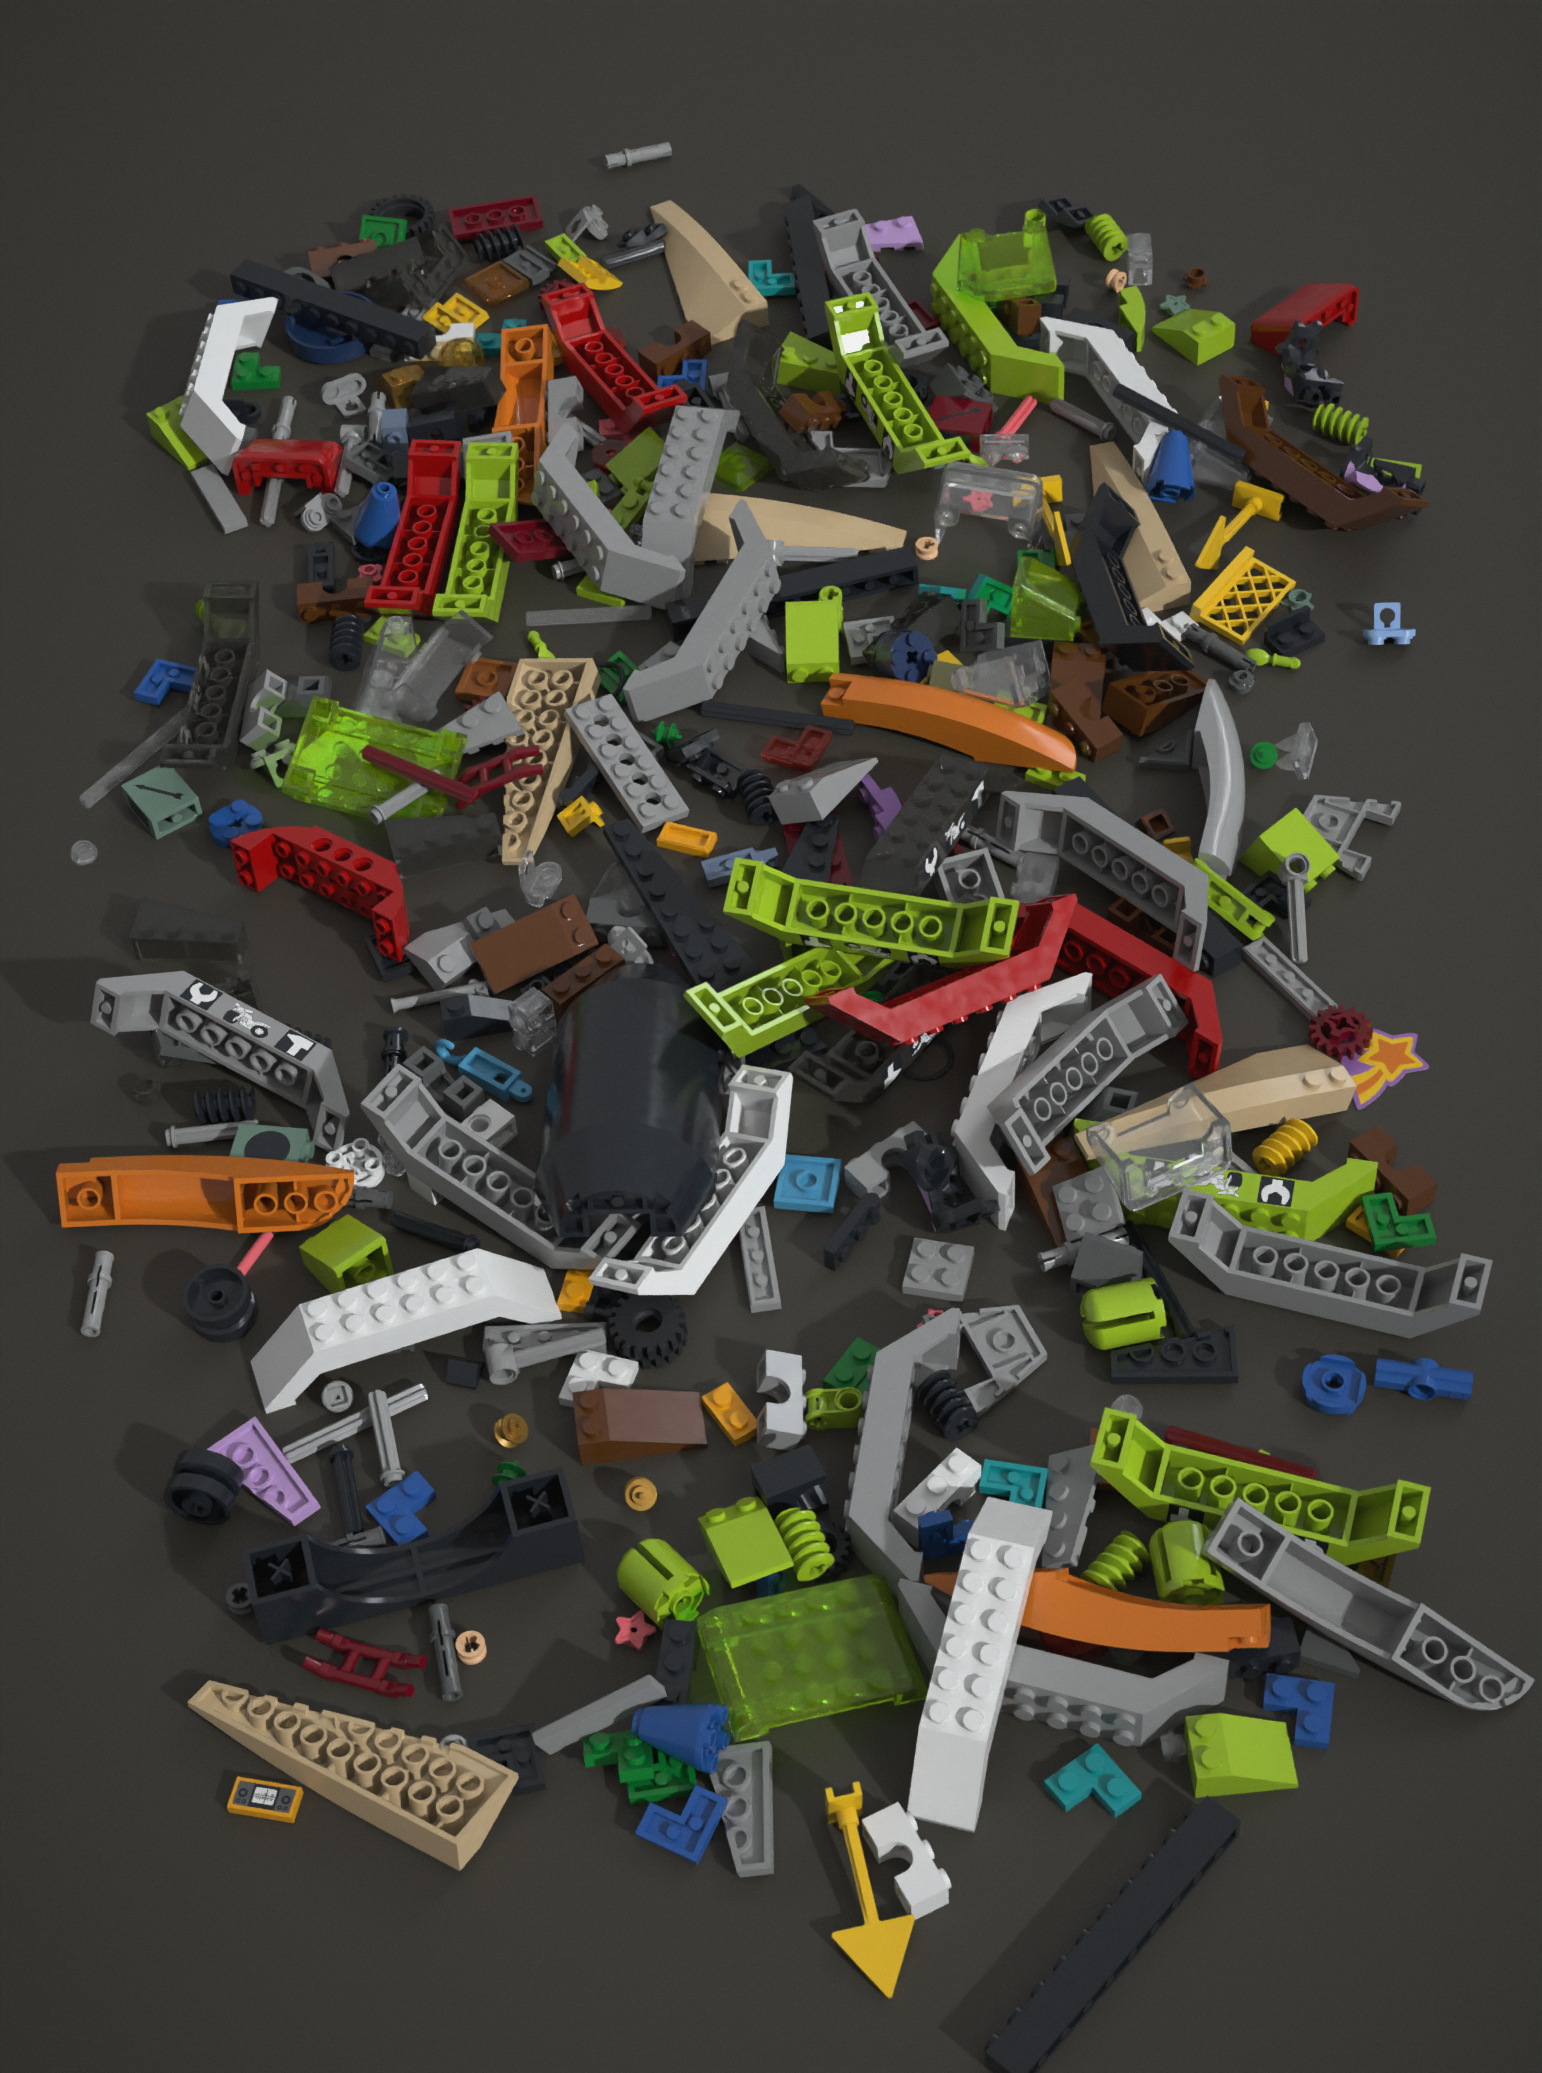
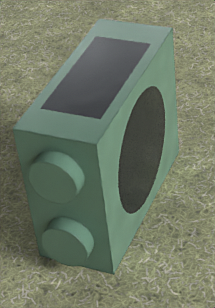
(162, 801)
(273, 1143)

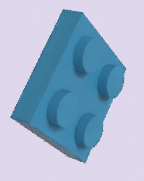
(808, 1184)

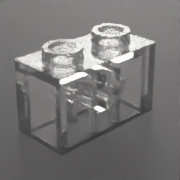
(1139, 259)
(1036, 878)
(532, 1021)

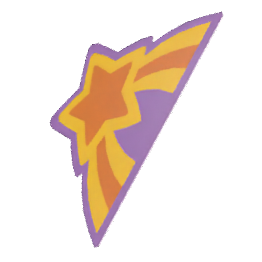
(1382, 1065)

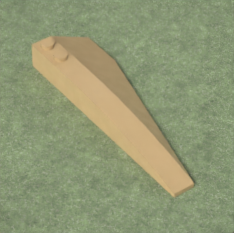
(706, 277)
(1150, 556)
(538, 701)
(390, 1779)

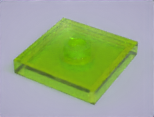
(740, 467)

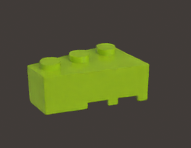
(808, 366)

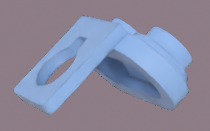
(1379, 633)

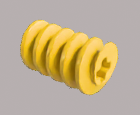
(1284, 1147)

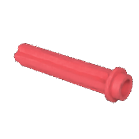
(1018, 416)

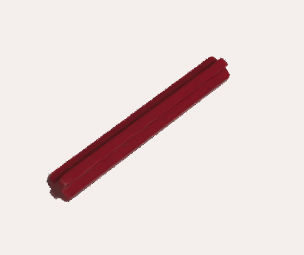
(420, 774)
(1209, 1445)

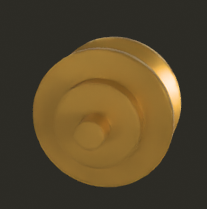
(510, 1430)
(640, 1493)

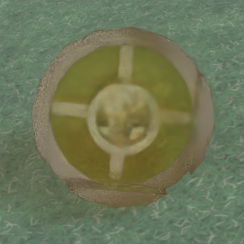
(462, 352)

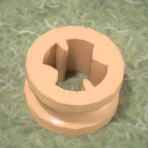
(1115, 280)
(926, 542)
(472, 1657)

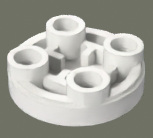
(363, 1159)

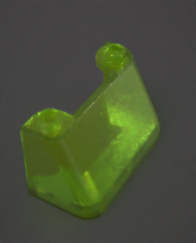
(1006, 263)
(1044, 602)

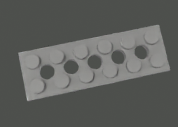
(619, 775)

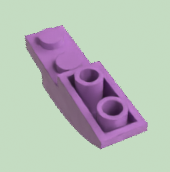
(882, 804)

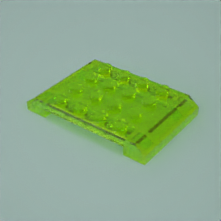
(330, 766)
(809, 1654)

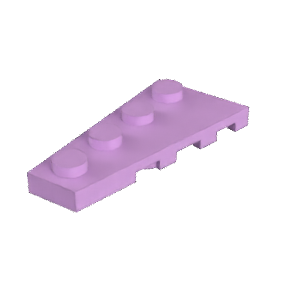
(894, 233)
(267, 1472)

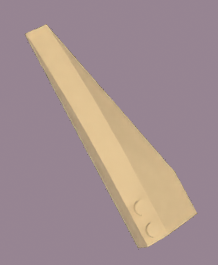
(793, 525)
(1259, 1091)

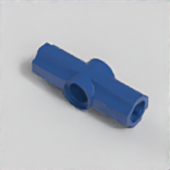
(1423, 1379)

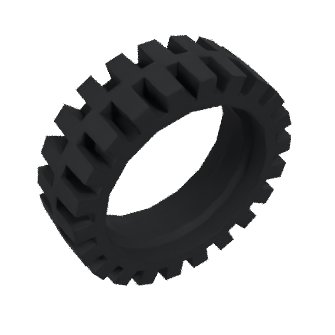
(407, 207)

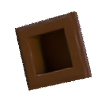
(1156, 824)

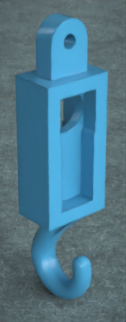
(483, 1069)

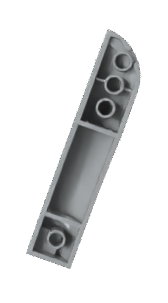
(1222, 775)
(1361, 1613)

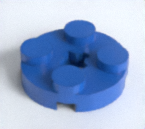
(237, 813)
(1330, 1400)

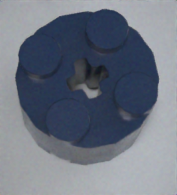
(904, 655)

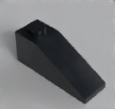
(474, 1016)

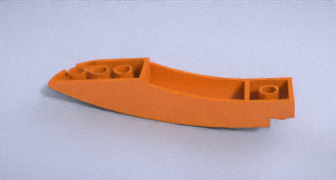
(525, 373)
(950, 719)
(201, 1192)
(1107, 1617)

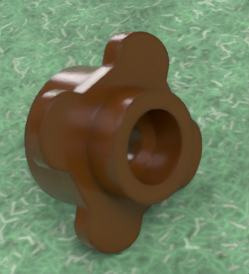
(1196, 278)

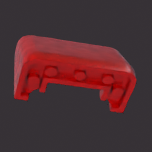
(1306, 305)
(287, 458)

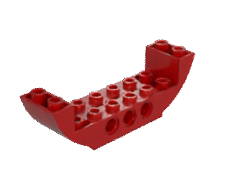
(333, 869)

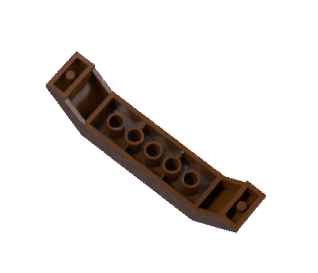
(1297, 472)

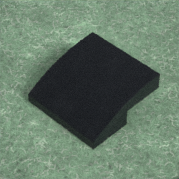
(1065, 212)

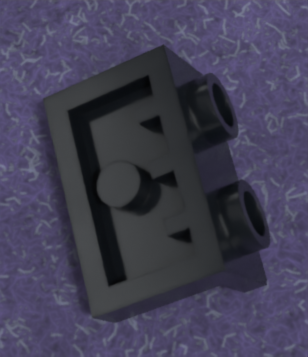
(1292, 633)

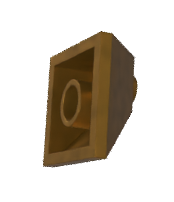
(399, 384)

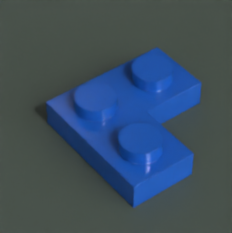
(692, 370)
(161, 678)
(397, 1506)
(939, 1536)
(1308, 1700)
(684, 1834)

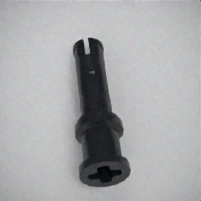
(394, 1047)

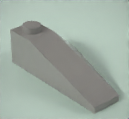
(446, 953)

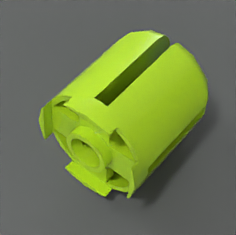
(1122, 1314)
(1180, 1567)
(661, 1582)

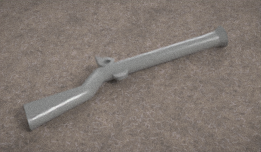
(471, 988)

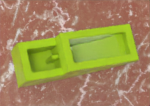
(1132, 314)

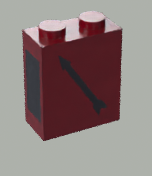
(962, 418)

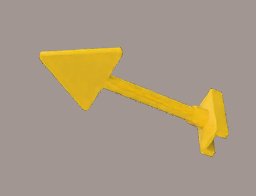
(1053, 493)
(1252, 501)
(877, 1945)

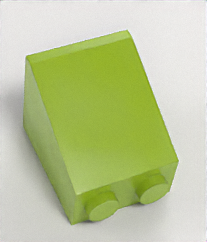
(637, 458)
(812, 641)
(1288, 836)
(347, 1255)

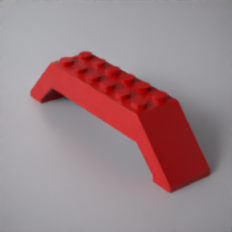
(604, 365)
(423, 532)
(1123, 961)
(962, 992)

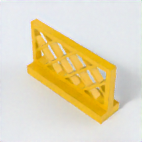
(1234, 574)

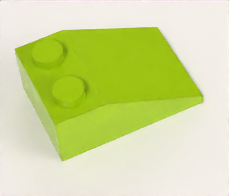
(1197, 334)
(166, 430)
(744, 1541)
(1238, 1755)

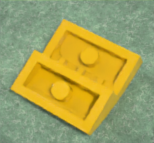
(590, 273)
(455, 310)

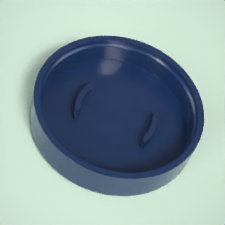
(322, 343)

